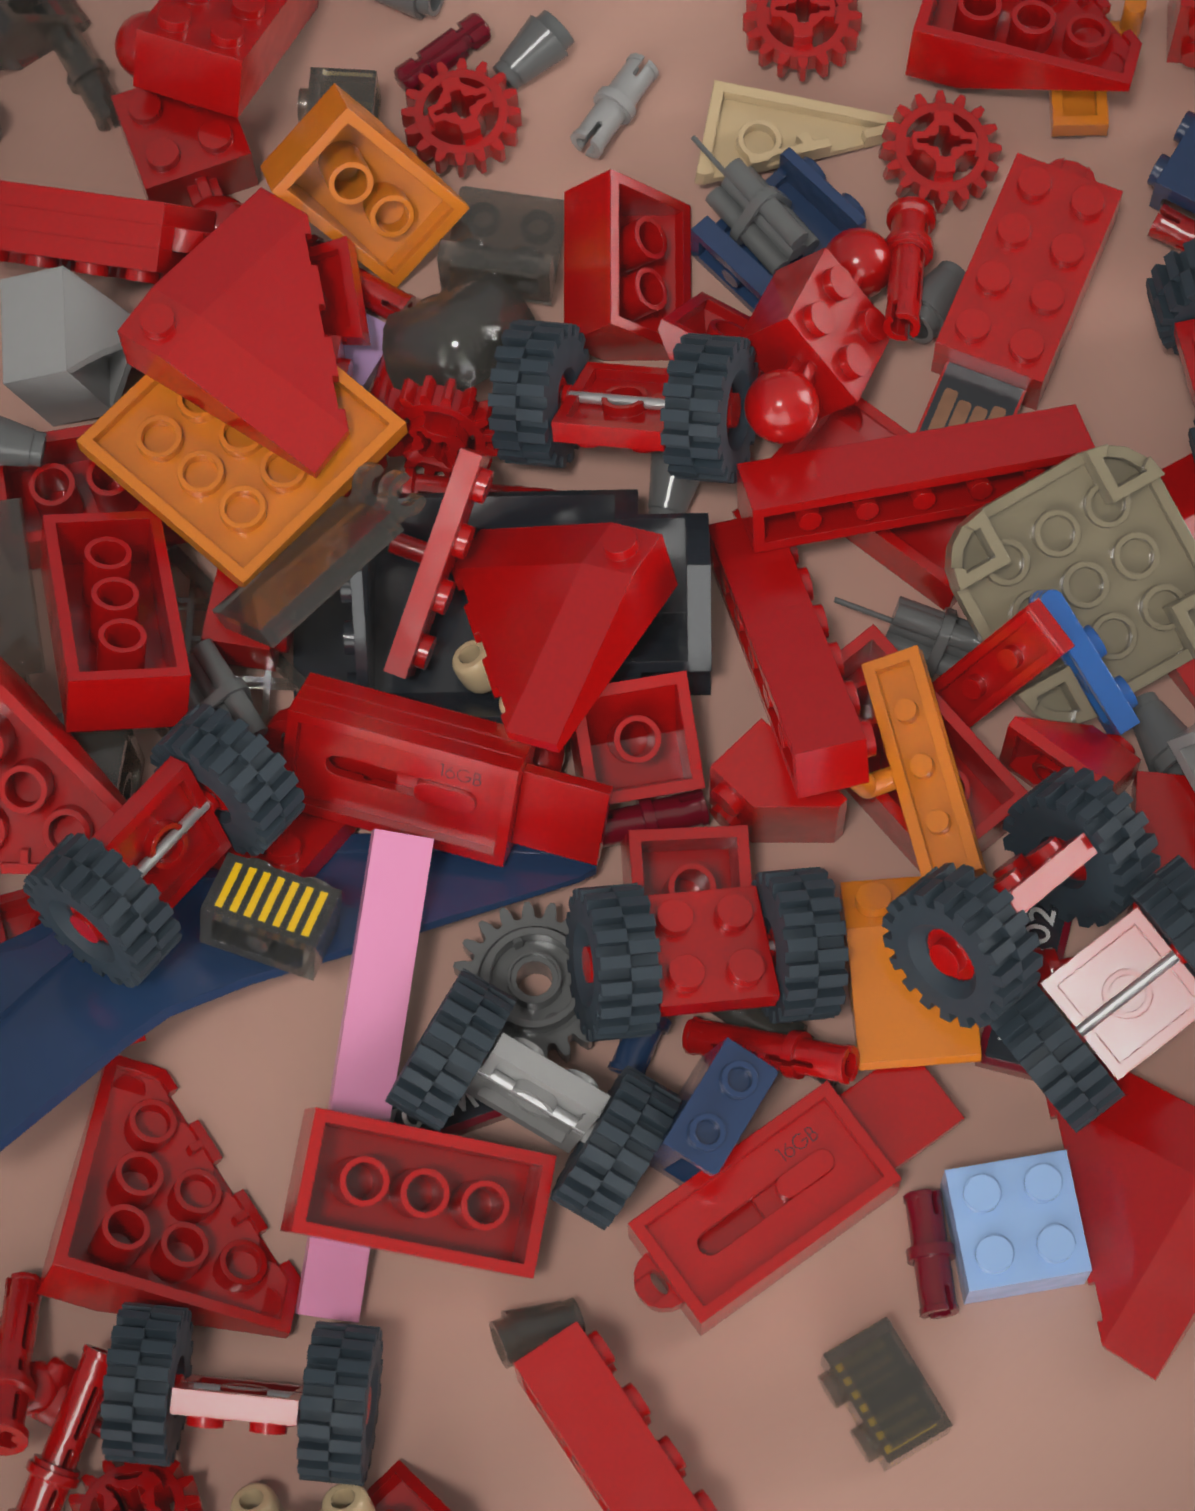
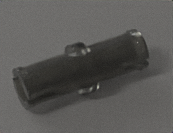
(85, 74)

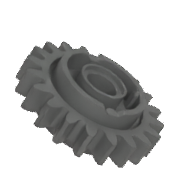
(526, 949)

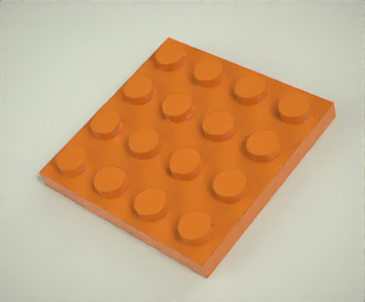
(221, 486)

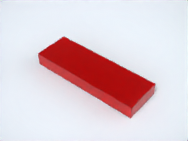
(1003, 663)

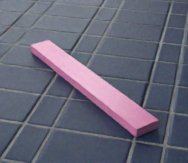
(370, 1040)

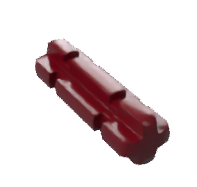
(448, 48)

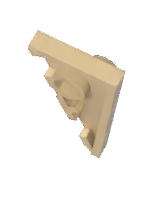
(764, 123)

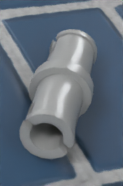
(614, 105)

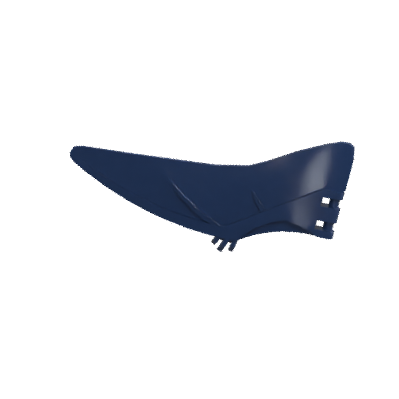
(70, 1022)

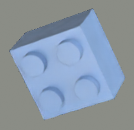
(1015, 1227)

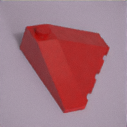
(1022, 45)
(246, 334)
(560, 616)
(44, 779)
(1138, 1218)
(157, 1220)

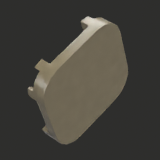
(1111, 546)

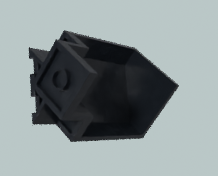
(358, 623)

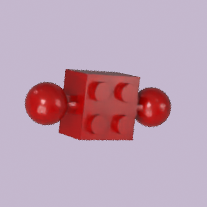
(180, 148)
(817, 335)

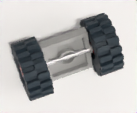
(611, 1129)

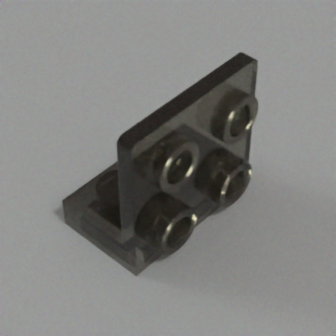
(507, 237)

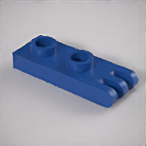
(1108, 696)

